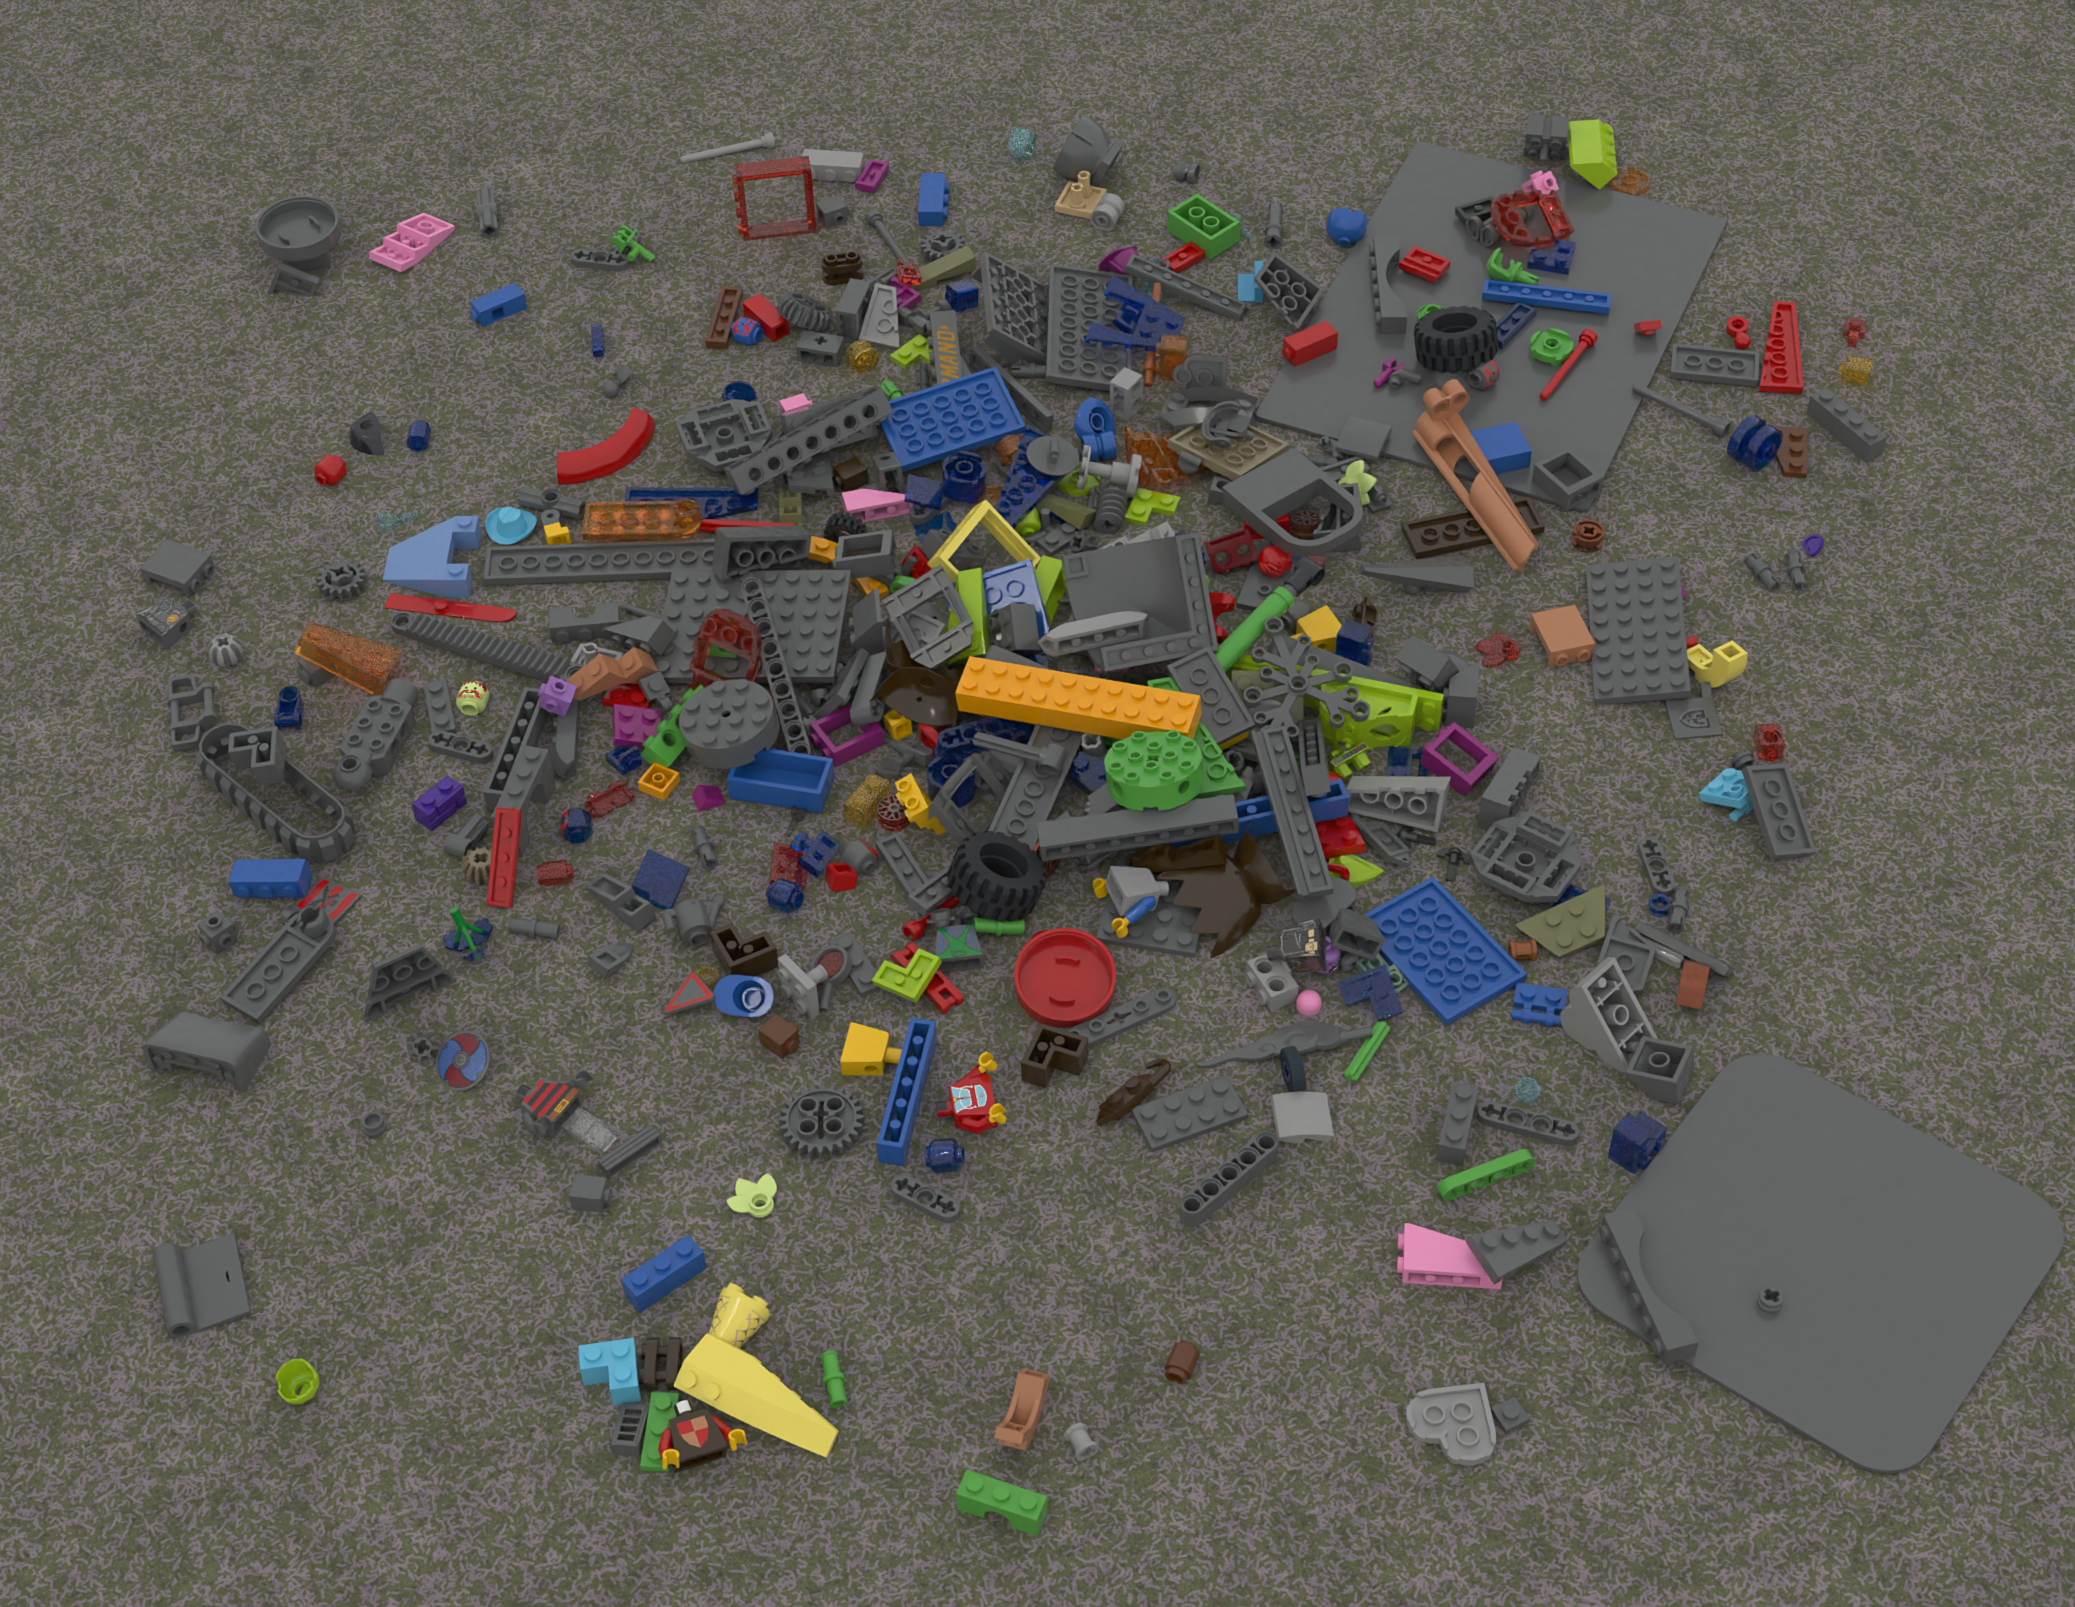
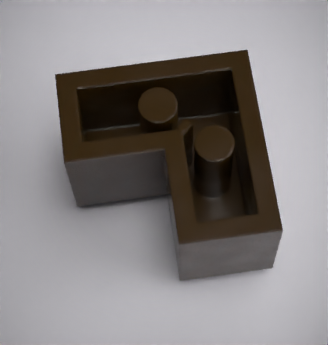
(744, 956)
(1053, 1050)

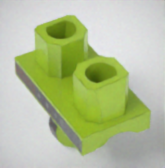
(1344, 757)

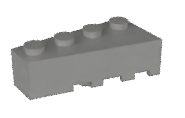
(1400, 799)

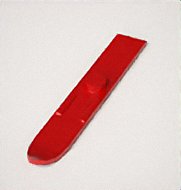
(449, 608)

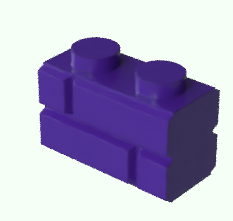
(439, 803)

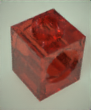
(1769, 741)

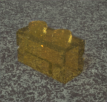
(862, 804)

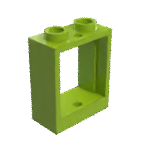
(1051, 585)

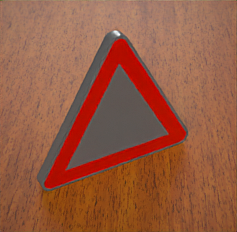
(689, 995)

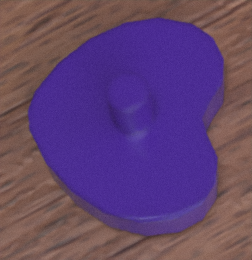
(1813, 544)

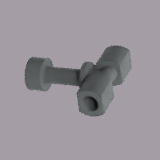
(919, 319)

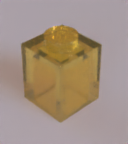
(1856, 369)

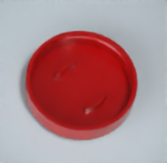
(1064, 977)

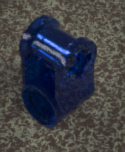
(289, 708)

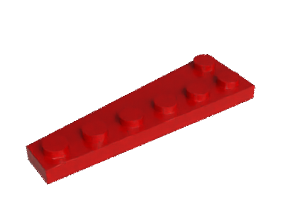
(1782, 355)

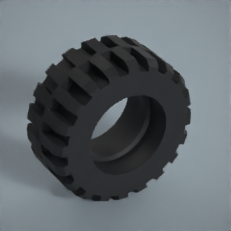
(1455, 339)
(997, 876)

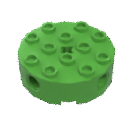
(1154, 770)

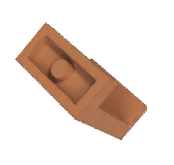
(1563, 635)

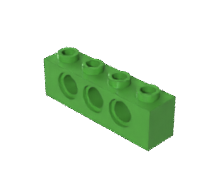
(655, 748)

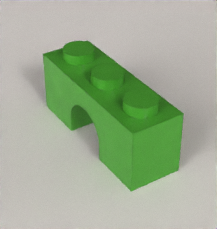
(985, 1494)

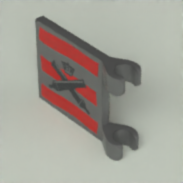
(330, 896)

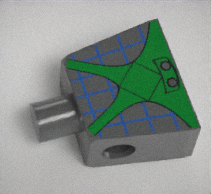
(958, 947)

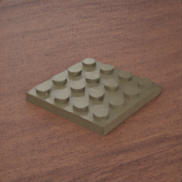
(1231, 461)

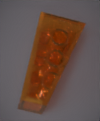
(349, 656)

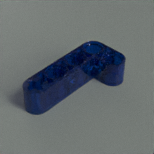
(955, 740)

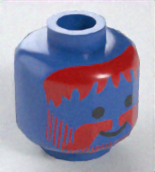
(746, 331)

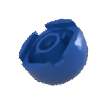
(1346, 226)

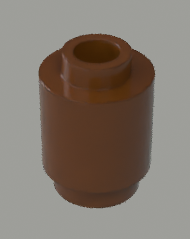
(1181, 1362)

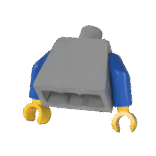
(1132, 892)

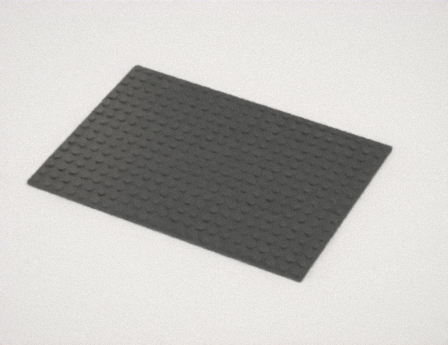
(1625, 247)

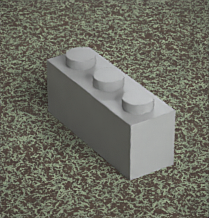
(835, 165)

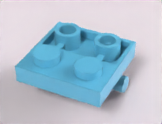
(1729, 790)

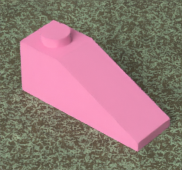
(874, 504)

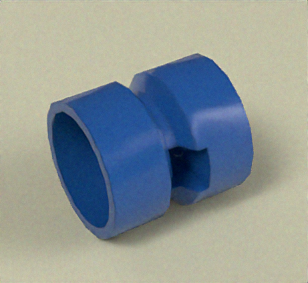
(1101, 446)

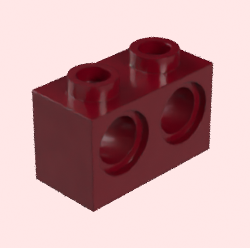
(1229, 545)

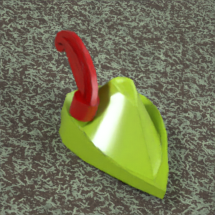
(1353, 869)

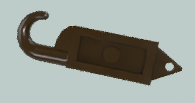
(1132, 1093)

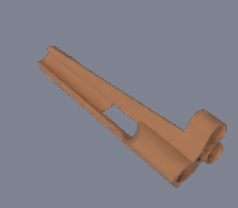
(1445, 440)

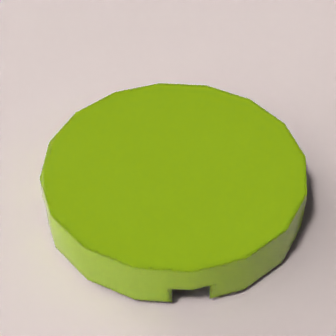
(1069, 483)

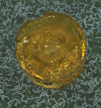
(862, 356)

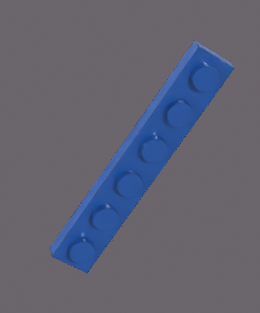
(1546, 296)

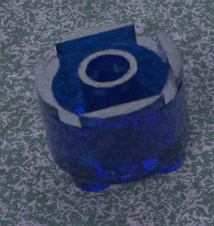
(964, 477)
(940, 771)

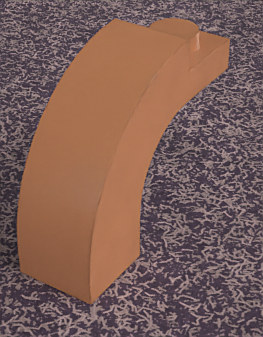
(1024, 1409)

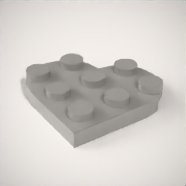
(1456, 1420)

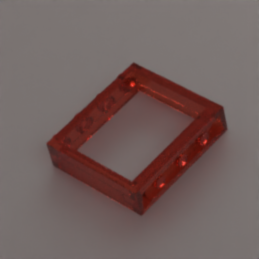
(767, 170)

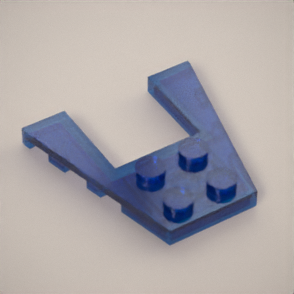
(1153, 322)

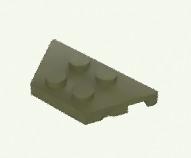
(1569, 925)

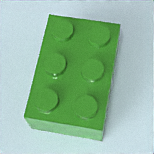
(1203, 225)

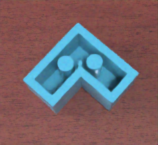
(612, 1363)

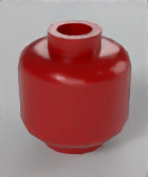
(330, 470)

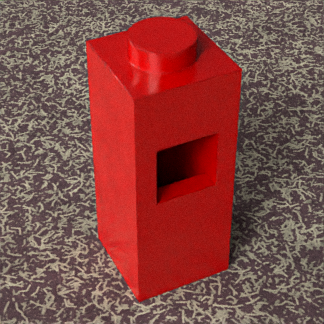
(766, 314)
(1310, 343)

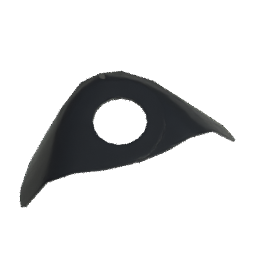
(367, 440)

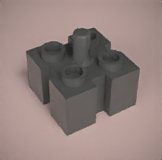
(1546, 137)

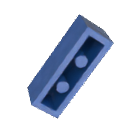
(933, 199)
(270, 878)
(663, 1273)

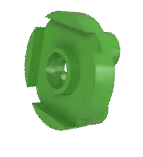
(1541, 349)

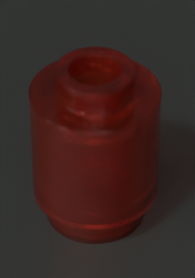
(554, 873)

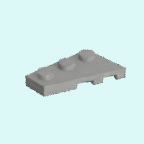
(881, 318)

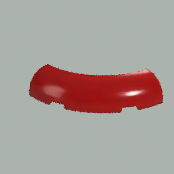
(609, 455)

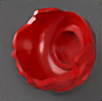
(1274, 561)

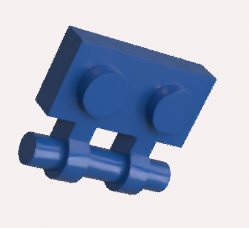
(1538, 998)

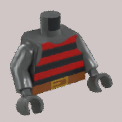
(551, 1103)

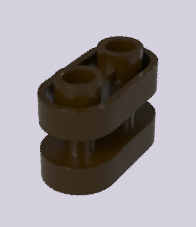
(841, 267)
(651, 1353)

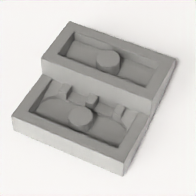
(1302, 1116)

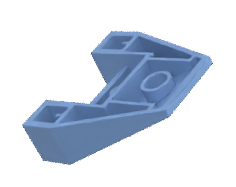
(427, 558)

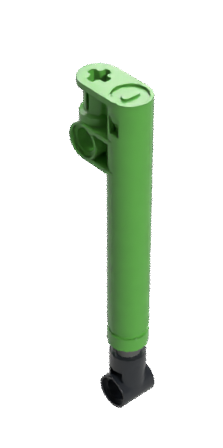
(1282, 598)

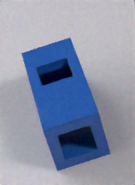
(498, 305)

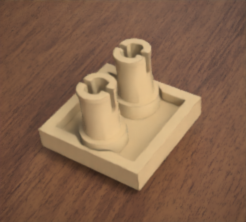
(1079, 198)

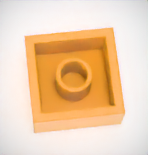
(659, 781)

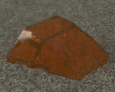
(1157, 460)

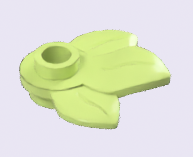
(1355, 474)
(752, 1194)

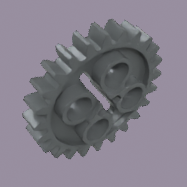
(846, 1121)

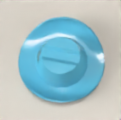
(509, 525)

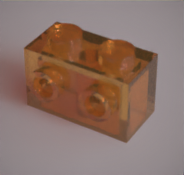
(1171, 353)

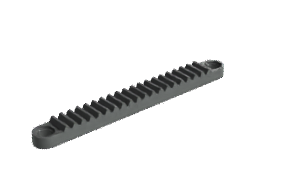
(483, 647)

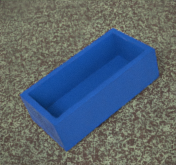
(783, 780)

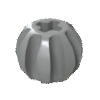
(225, 650)

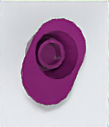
(1117, 260)

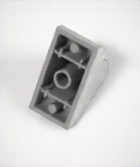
(1606, 1015)

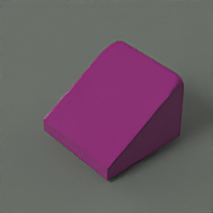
(707, 797)

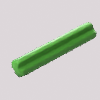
(1367, 1052)

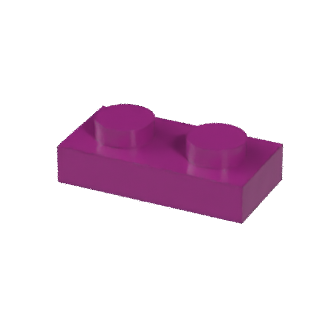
(872, 175)

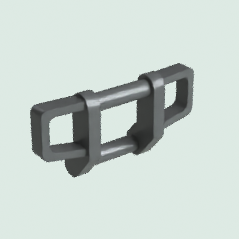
(199, 694)

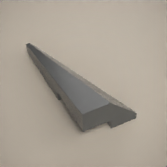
(1445, 572)

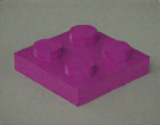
(633, 725)

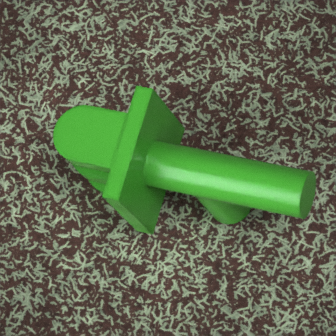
(624, 238)

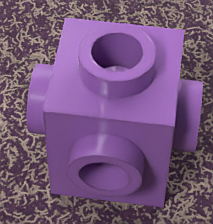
(556, 695)

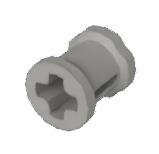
(1081, 1441)

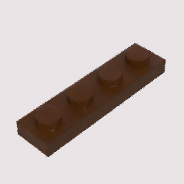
(723, 317)

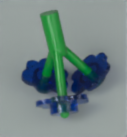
(458, 942)

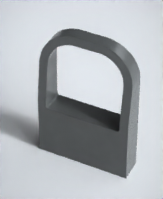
(1283, 487)

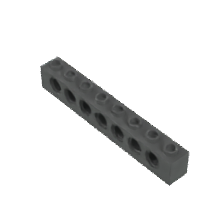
(739, 471)

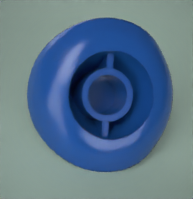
(1093, 418)

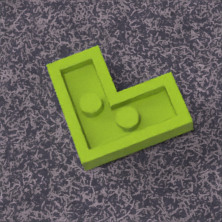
(912, 352)
(1150, 501)
(910, 981)

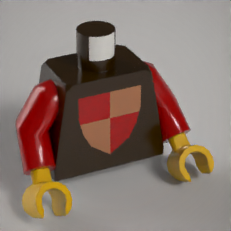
(696, 1438)

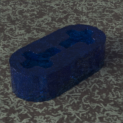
(597, 337)

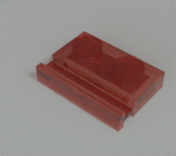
(785, 865)

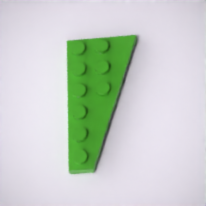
(1218, 773)

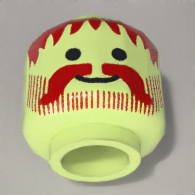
(472, 698)

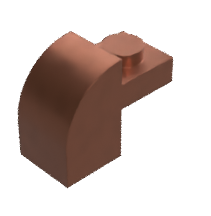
(1692, 984)

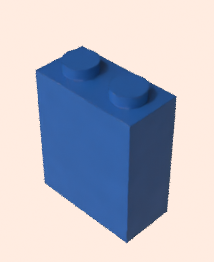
(1504, 447)

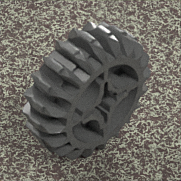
(805, 311)

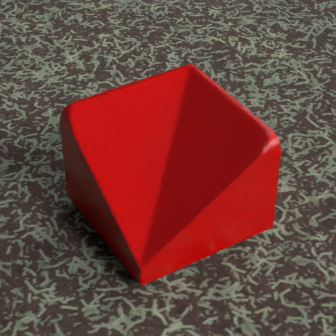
(840, 877)

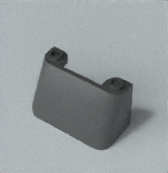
(208, 1045)

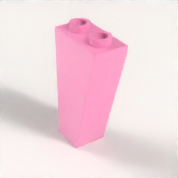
(1439, 1260)

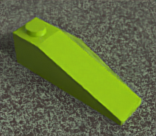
(972, 593)

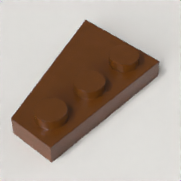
(1793, 452)

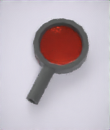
(837, 965)

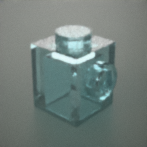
(1021, 142)

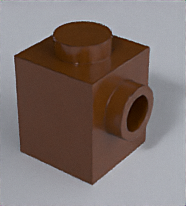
(779, 1036)

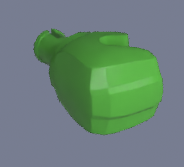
(1513, 274)

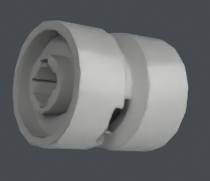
(1107, 212)

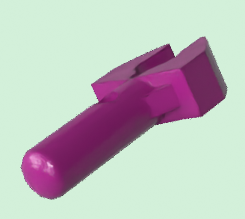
(1389, 368)

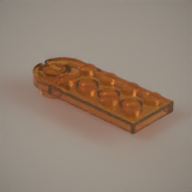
(641, 520)

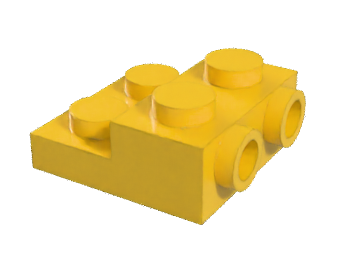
(917, 804)

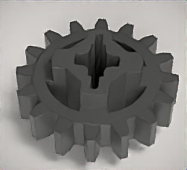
(941, 244)
(341, 579)

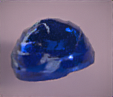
(740, 391)

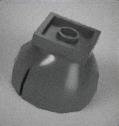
(1088, 151)

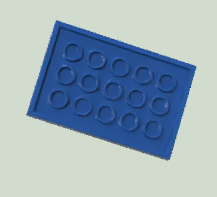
(951, 419)
(1443, 951)

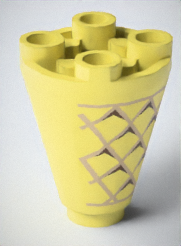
(737, 1316)

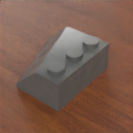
(1288, 289)

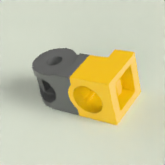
(553, 528)
(896, 724)

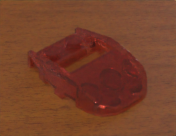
(1512, 226)
(731, 633)

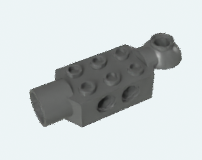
(377, 735)

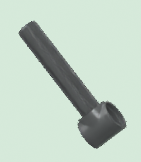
(1049, 758)

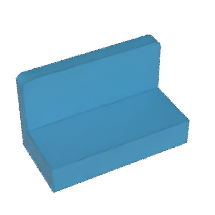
(1247, 288)

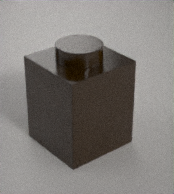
(850, 475)

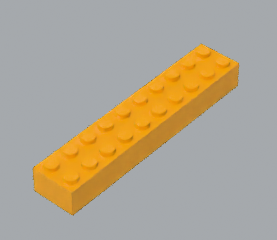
(1073, 700)

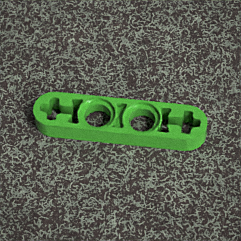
(1486, 1174)

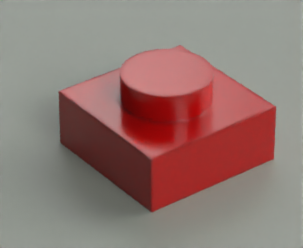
(1647, 327)

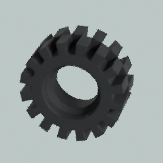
(843, 523)

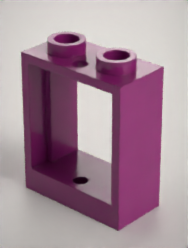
(871, 739)
(1443, 768)

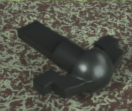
(1408, 837)
(1454, 855)

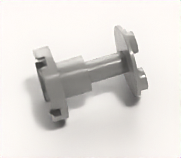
(1118, 472)

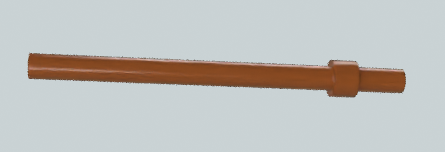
(1149, 366)

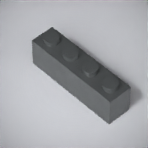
(1846, 425)

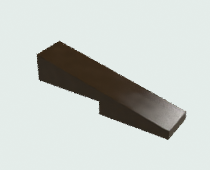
(1166, 857)

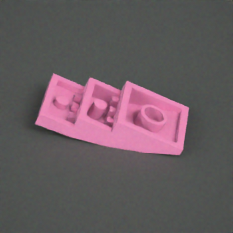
(411, 241)

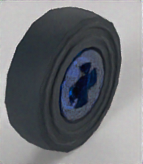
(1292, 1069)

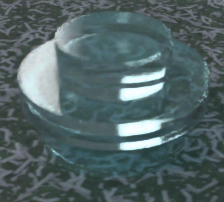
(1527, 1089)

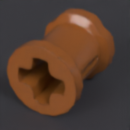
(1523, 950)

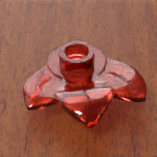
(1498, 649)

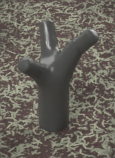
(1031, 540)

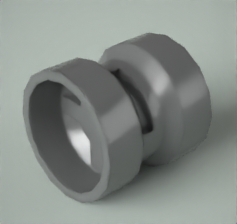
(1186, 171)

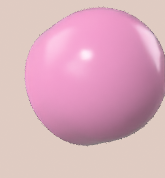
(1308, 1002)

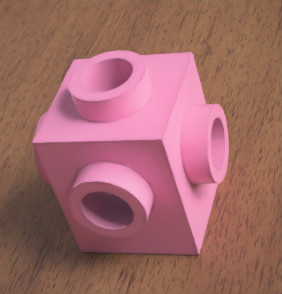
(1541, 181)

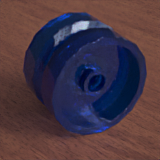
(1754, 443)

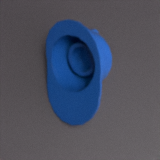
(742, 993)

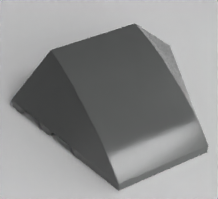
(402, 976)

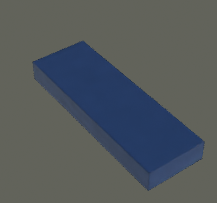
(1513, 323)

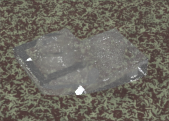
(590, 1130)

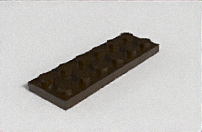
(1459, 530)

